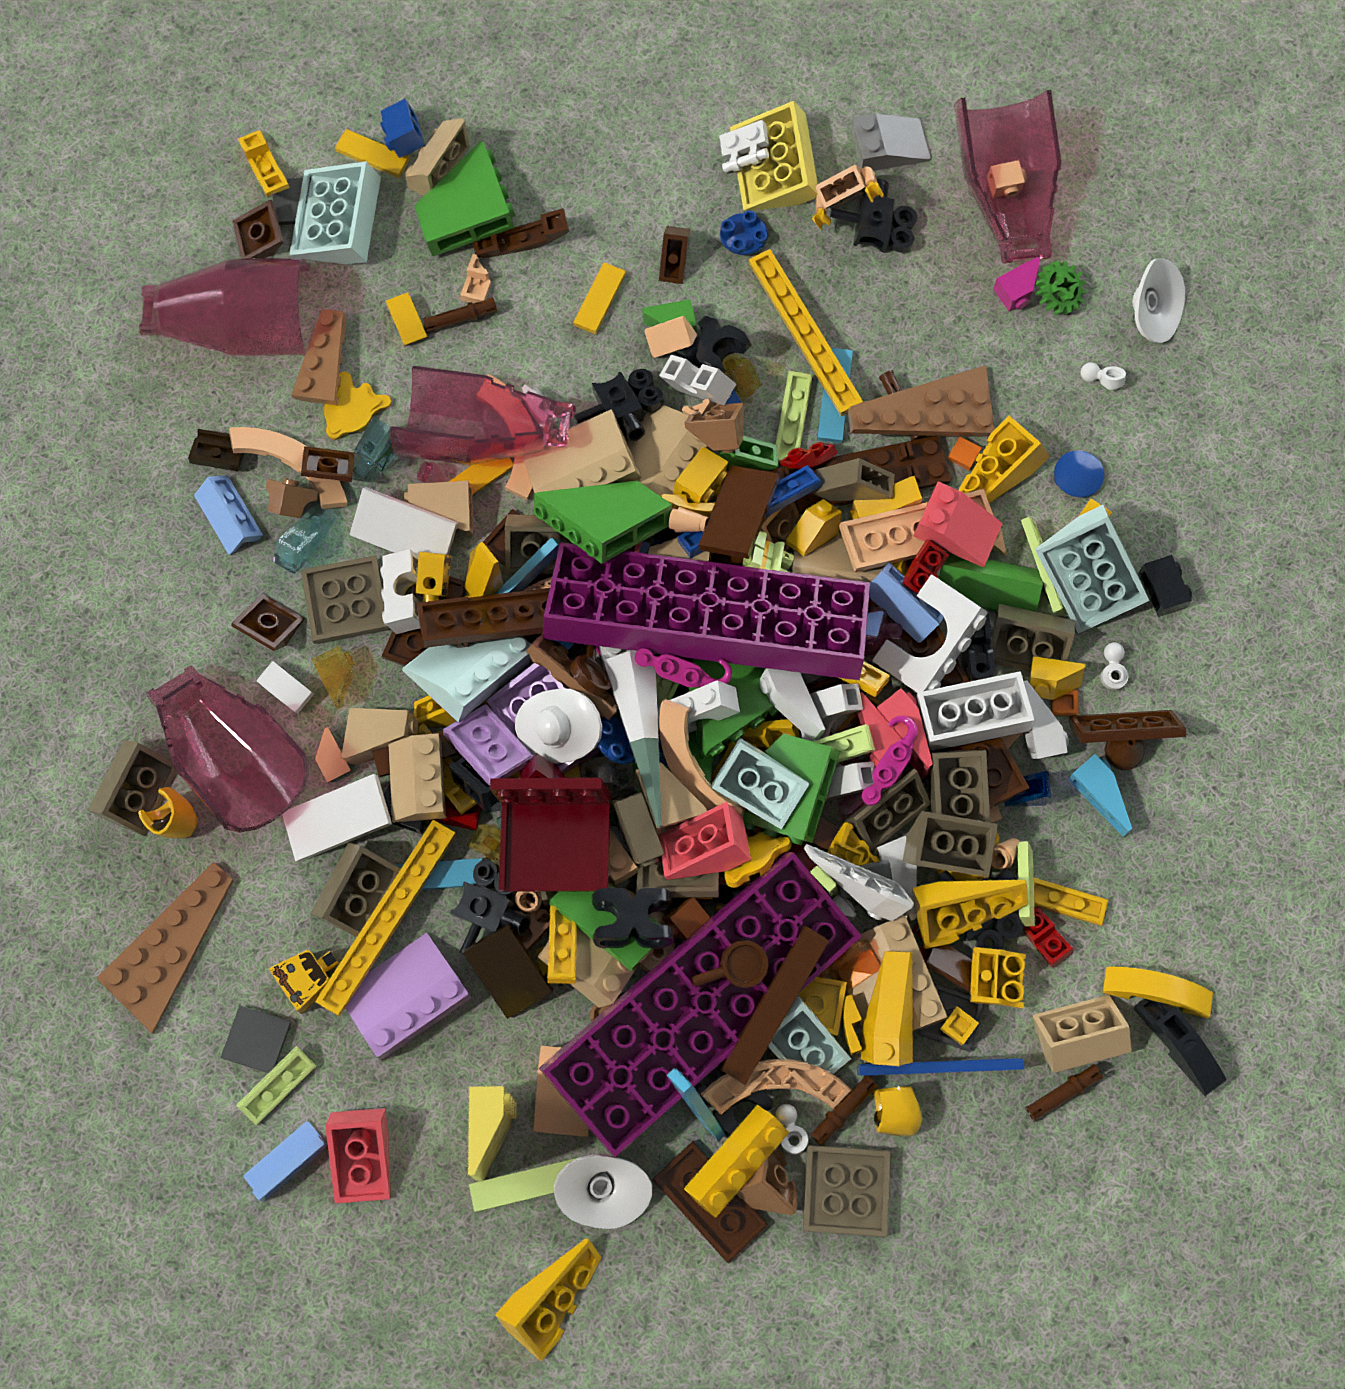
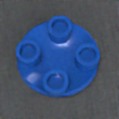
(743, 233)
(1079, 474)
(615, 742)

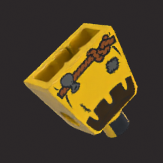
(433, 566)
(303, 977)

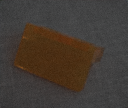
(854, 965)

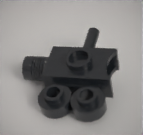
(876, 220)
(621, 398)
(486, 907)
(1000, 933)

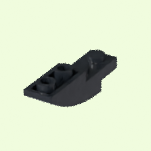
(1184, 1044)

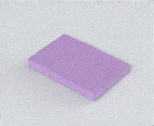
(488, 744)

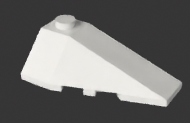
(874, 892)

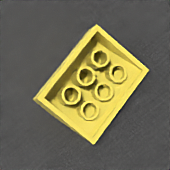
(789, 171)
(489, 1123)

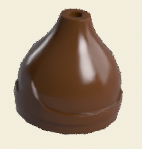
(1124, 754)

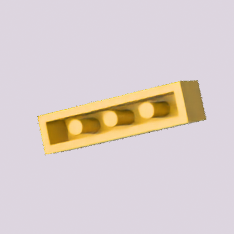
(736, 1160)

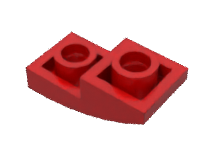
(817, 454)
(926, 562)
(1047, 939)

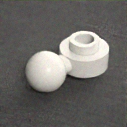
(1109, 377)
(1114, 654)
(787, 1115)

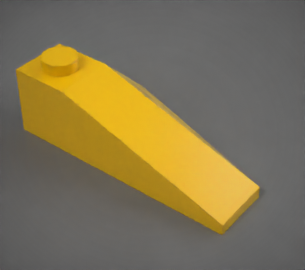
(1006, 460)
(482, 573)
(958, 906)
(889, 1017)
(540, 1305)

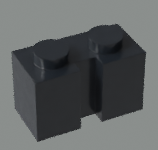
(1165, 585)

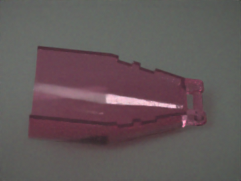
(1007, 135)
(231, 307)
(476, 420)
(229, 751)

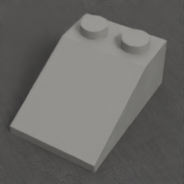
(888, 141)

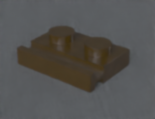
(215, 451)

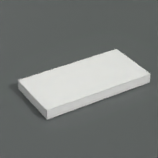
(400, 525)
(336, 818)

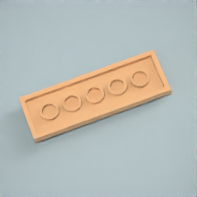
(889, 535)

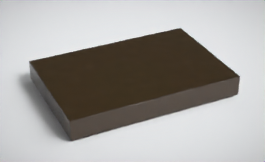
(508, 970)

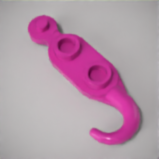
(680, 670)
(892, 762)

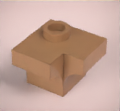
(288, 497)

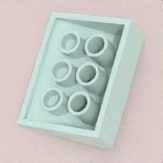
(337, 214)
(1091, 570)
(468, 675)

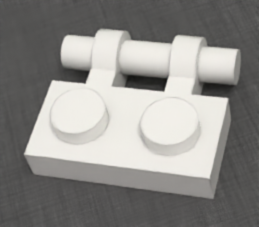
(742, 141)

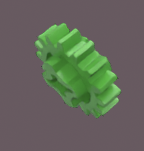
(1060, 287)

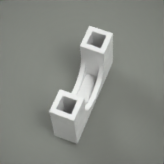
(962, 620)
(831, 705)

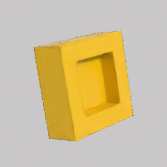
(959, 1026)

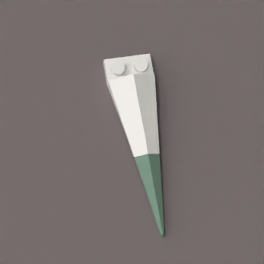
(636, 700)

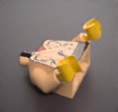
(842, 189)

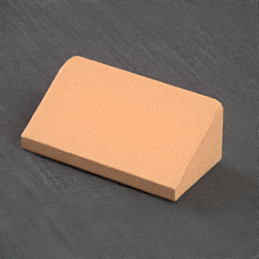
(670, 336)

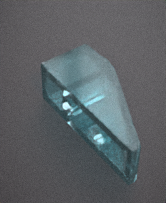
(303, 538)

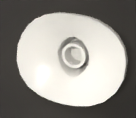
(1159, 301)
(559, 725)
(602, 1191)

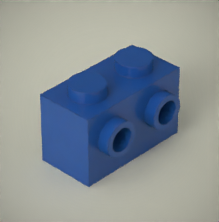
(401, 128)

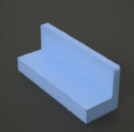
(227, 513)
(903, 604)
(285, 1161)

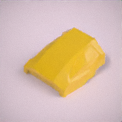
(997, 977)

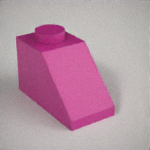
(1017, 285)

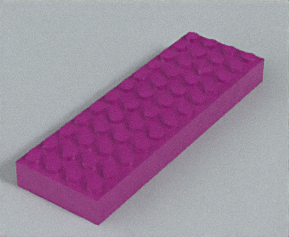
(709, 611)
(621, 1060)

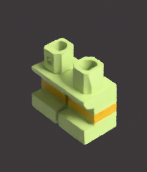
(768, 555)

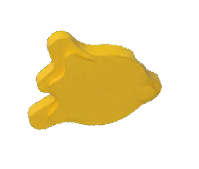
(354, 409)
(763, 853)

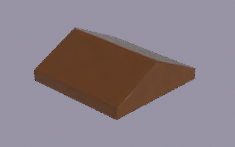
(259, 231)
(327, 464)
(267, 624)

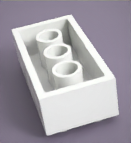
(975, 711)

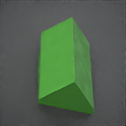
(994, 583)

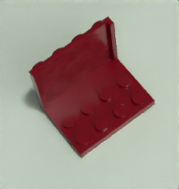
(553, 834)

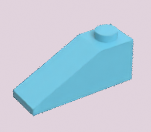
(1100, 788)

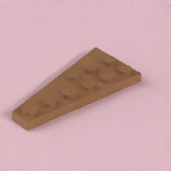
(938, 408)
(157, 960)

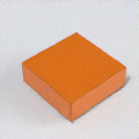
(964, 453)
(1066, 704)

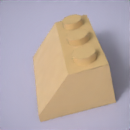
(439, 156)
(417, 778)
(1082, 1033)

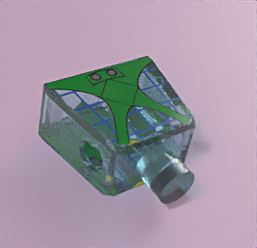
(374, 448)

